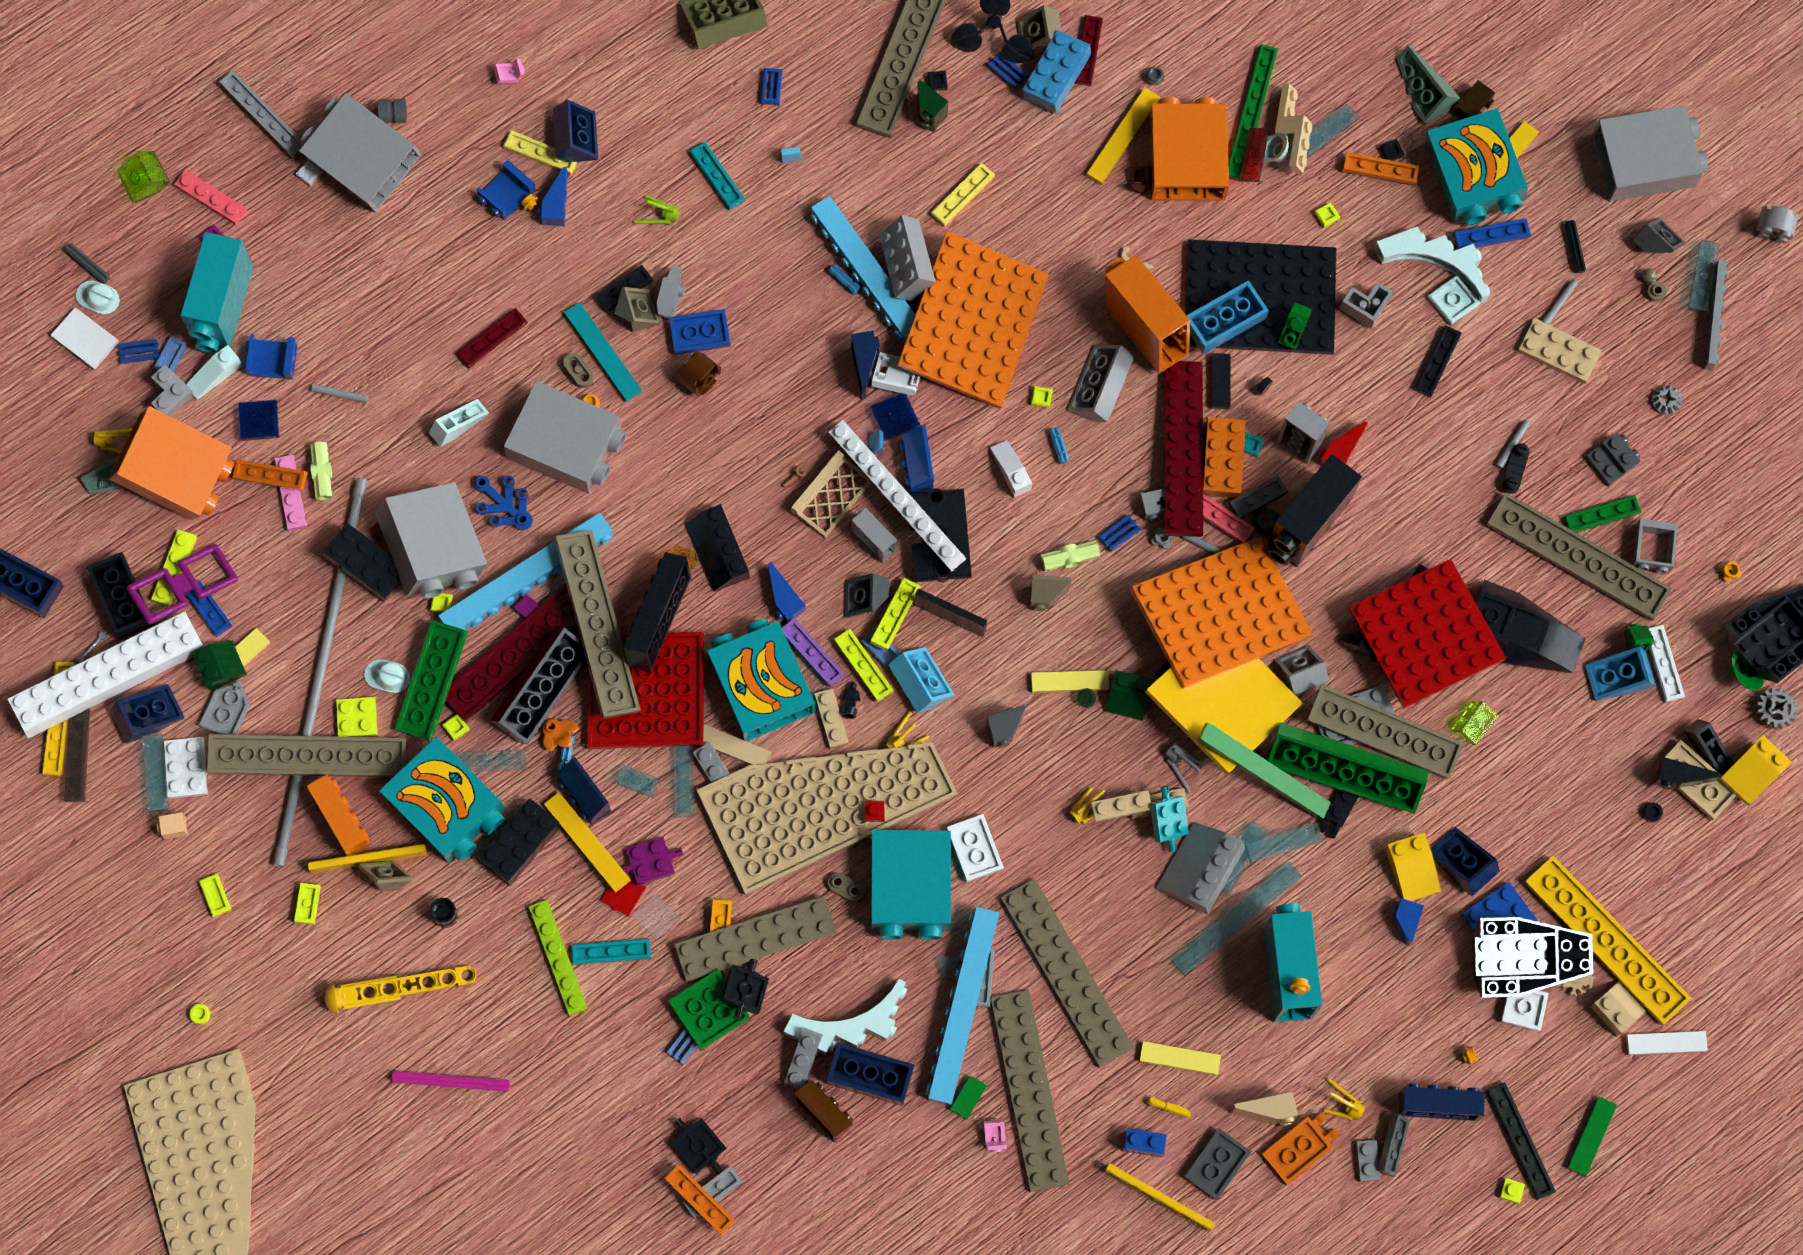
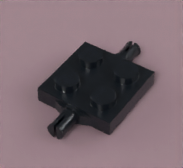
(745, 989)
(698, 1146)

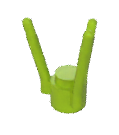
(669, 212)

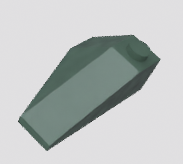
(1428, 89)
(98, 481)

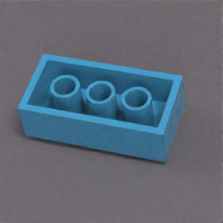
(1056, 71)
(1226, 317)

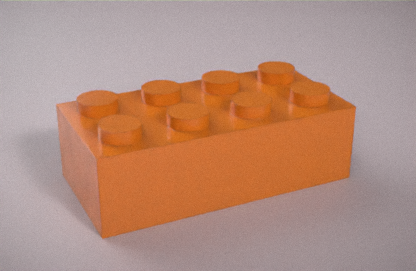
(1223, 457)
(336, 811)

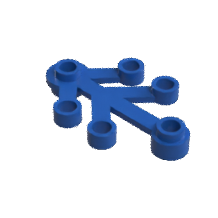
(505, 504)

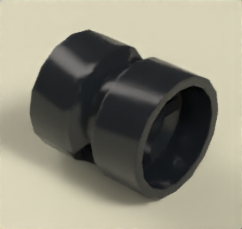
(444, 912)

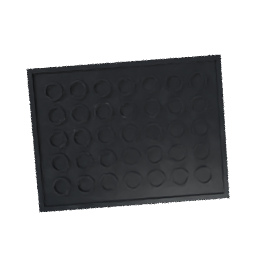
(1280, 278)

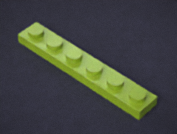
(558, 958)

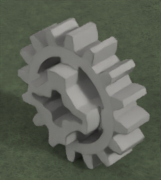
(1781, 715)

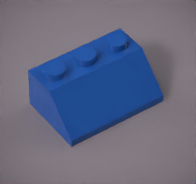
(917, 460)

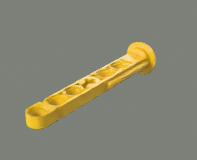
(348, 996)

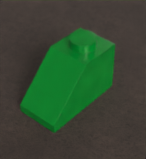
(1638, 636)

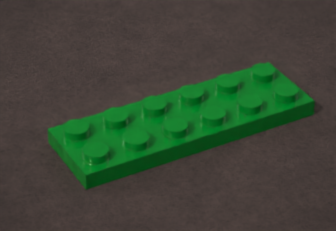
(431, 680)

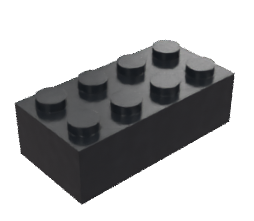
(363, 562)
(111, 580)
(519, 841)

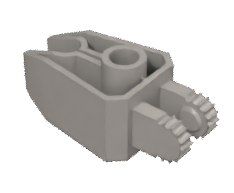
(670, 291)

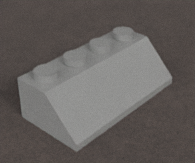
(1101, 382)

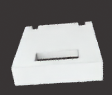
(896, 378)

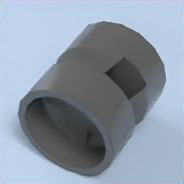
(392, 110)

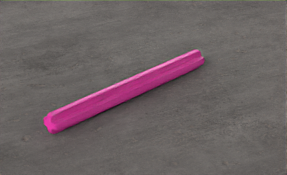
(450, 1081)

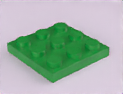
(703, 1011)

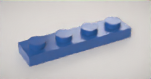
(1493, 234)

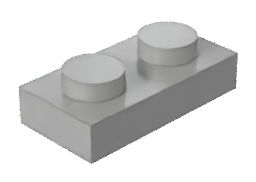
(711, 762)
(1368, 1160)

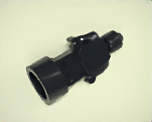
(850, 696)

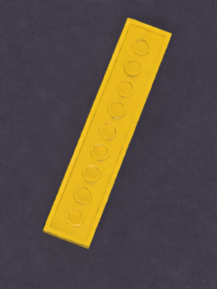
(1610, 941)

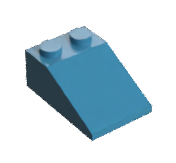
(1620, 674)

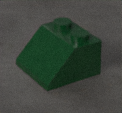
(931, 107)
(219, 664)
(1128, 695)

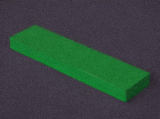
(1603, 514)
(1592, 1136)

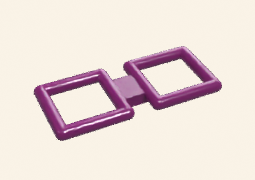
(182, 583)

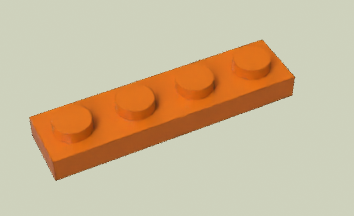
(1380, 168)
(269, 475)
(700, 1200)

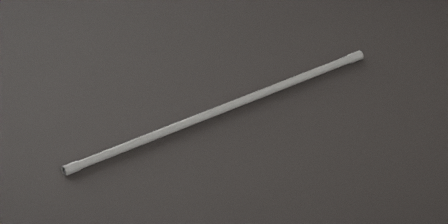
(282, 848)

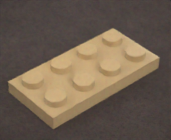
(1560, 351)
(1708, 797)

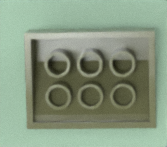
(722, 19)

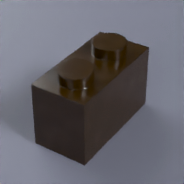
(1475, 101)

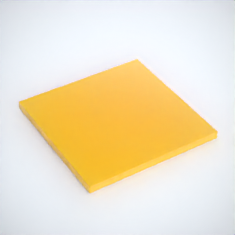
(1239, 702)

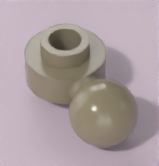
(1650, 275)

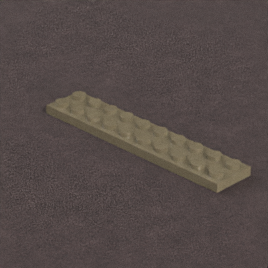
(900, 66)
(1579, 556)
(597, 624)
(305, 755)
(1067, 973)
(1029, 1091)

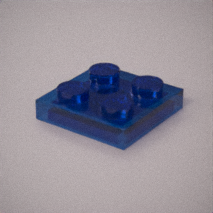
(895, 416)
(259, 420)

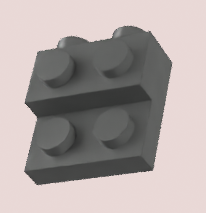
(1613, 458)

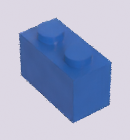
(1144, 1142)

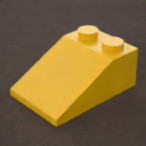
(1755, 770)
(1413, 867)

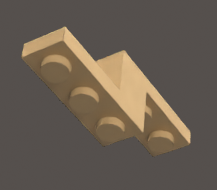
(1295, 127)
(1135, 805)

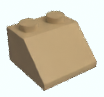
(1618, 1009)

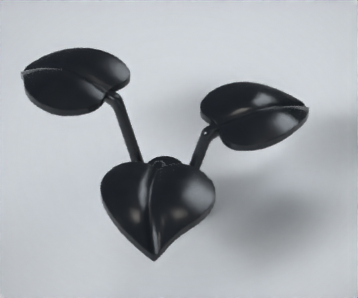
(967, 37)

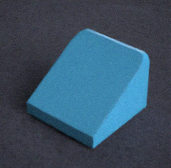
(875, 442)

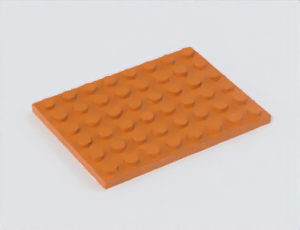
(973, 320)
(1221, 612)

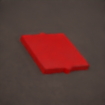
(625, 898)

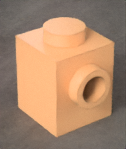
(172, 826)

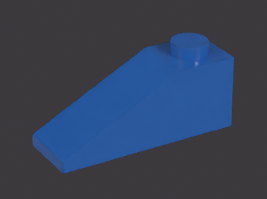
(554, 203)
(786, 600)

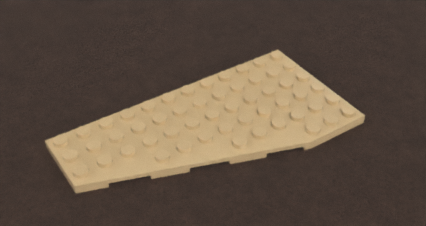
(199, 1152)

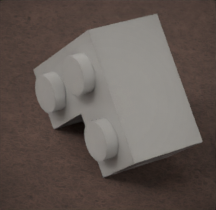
(1367, 308)
(174, 391)

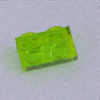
(1475, 721)

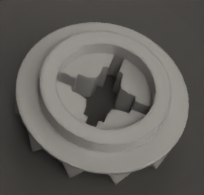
(1660, 404)

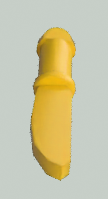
(1166, 1106)

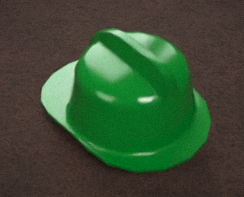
(1744, 675)

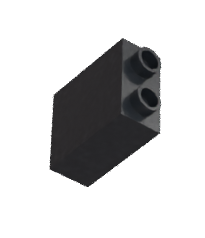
(1313, 511)

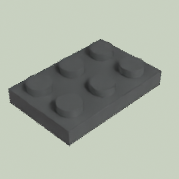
(1217, 1164)

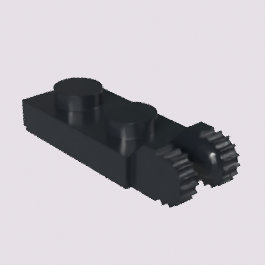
(1339, 811)

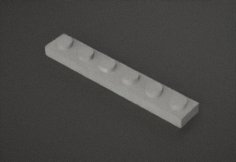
(262, 113)
(1716, 308)

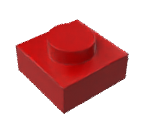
(874, 811)

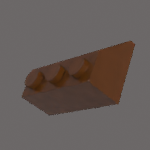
(824, 1110)

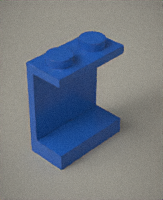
(506, 191)
(270, 358)

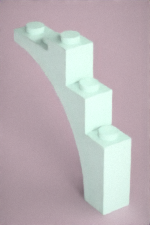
(1439, 251)
(852, 1031)

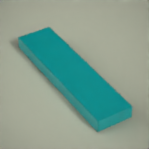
(717, 175)
(611, 951)

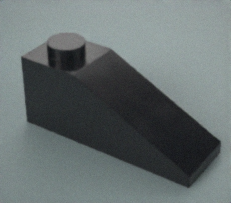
(1709, 745)
(1679, 774)

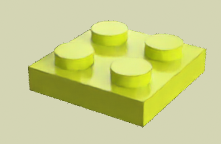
(357, 717)

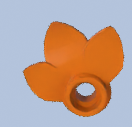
(559, 735)

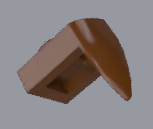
(1141, 178)

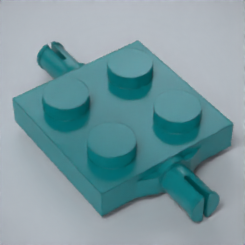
(1169, 818)

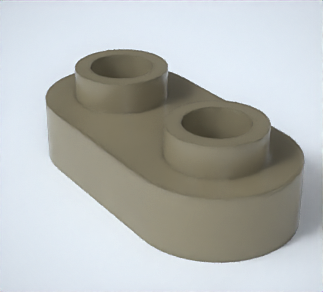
(579, 371)
(845, 887)

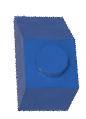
(1407, 918)

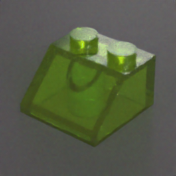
(143, 176)

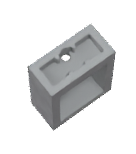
(1655, 527)
(873, 535)

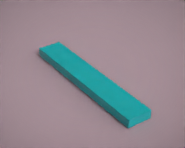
(603, 352)

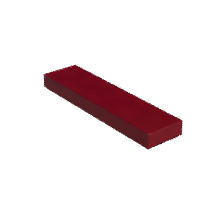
(1090, 35)
(492, 338)

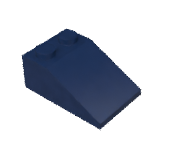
(864, 353)
(146, 713)
(1465, 861)

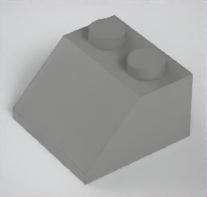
(1302, 670)

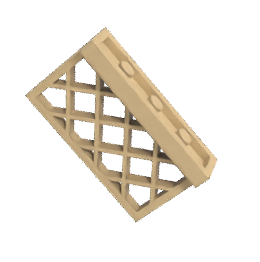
(821, 481)

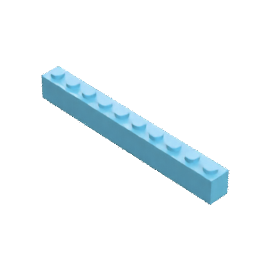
(863, 265)
(518, 580)
(963, 1007)

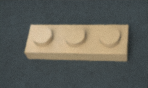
(831, 718)

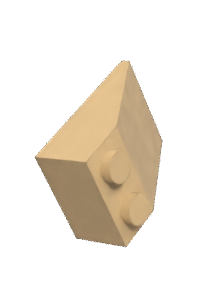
(1273, 1110)

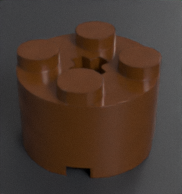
(699, 373)

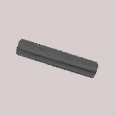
(87, 263)

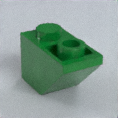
(1295, 326)

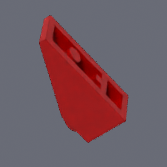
(1344, 445)

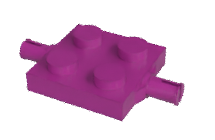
(651, 861)

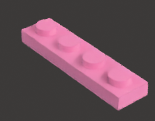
(292, 498)

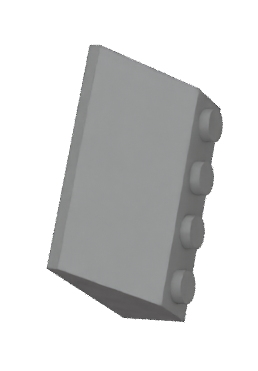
(1201, 866)

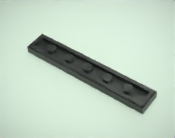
(1521, 1141)

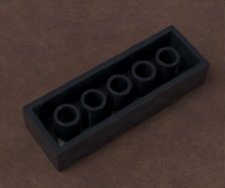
(657, 612)
(540, 685)

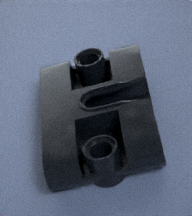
(951, 518)

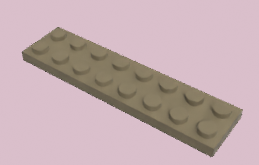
(1385, 731)
(755, 938)

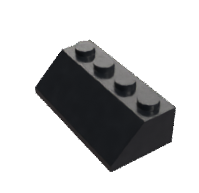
(718, 548)

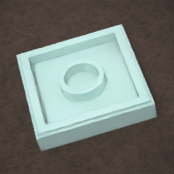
(1453, 300)

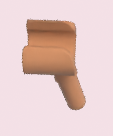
(797, 476)

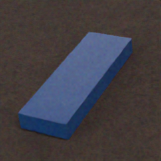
(210, 612)

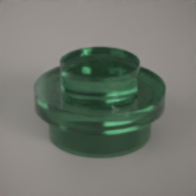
(1086, 697)

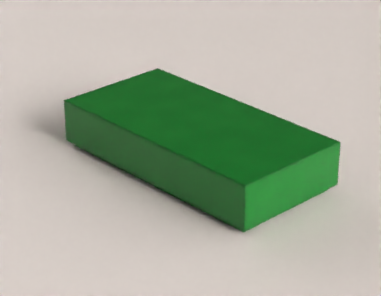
(968, 1097)

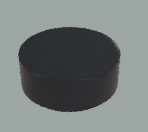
(1264, 385)
(1652, 812)

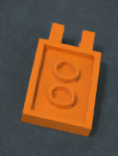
(1300, 1148)

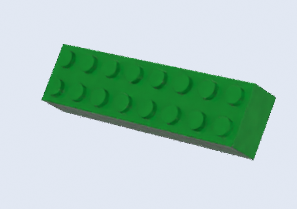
(1348, 768)

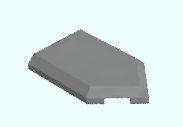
(226, 710)

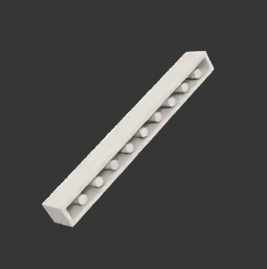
(897, 495)

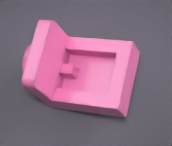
(509, 72)
(994, 1135)

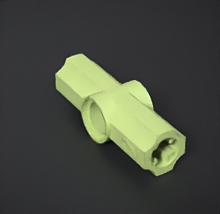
(321, 471)
(1070, 556)

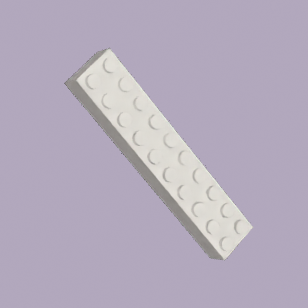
(105, 675)

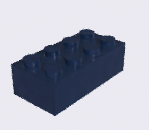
(27, 584)
(870, 1074)
(1441, 1103)

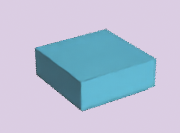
(790, 154)

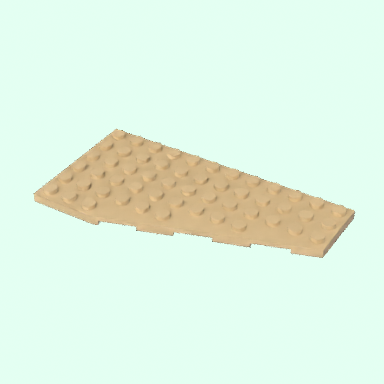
(809, 808)

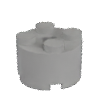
(1777, 223)

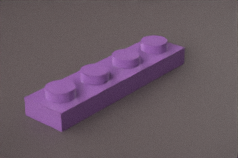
(812, 652)

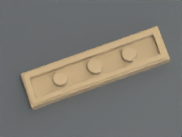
(736, 747)

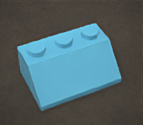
(921, 679)

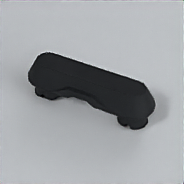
(1515, 468)

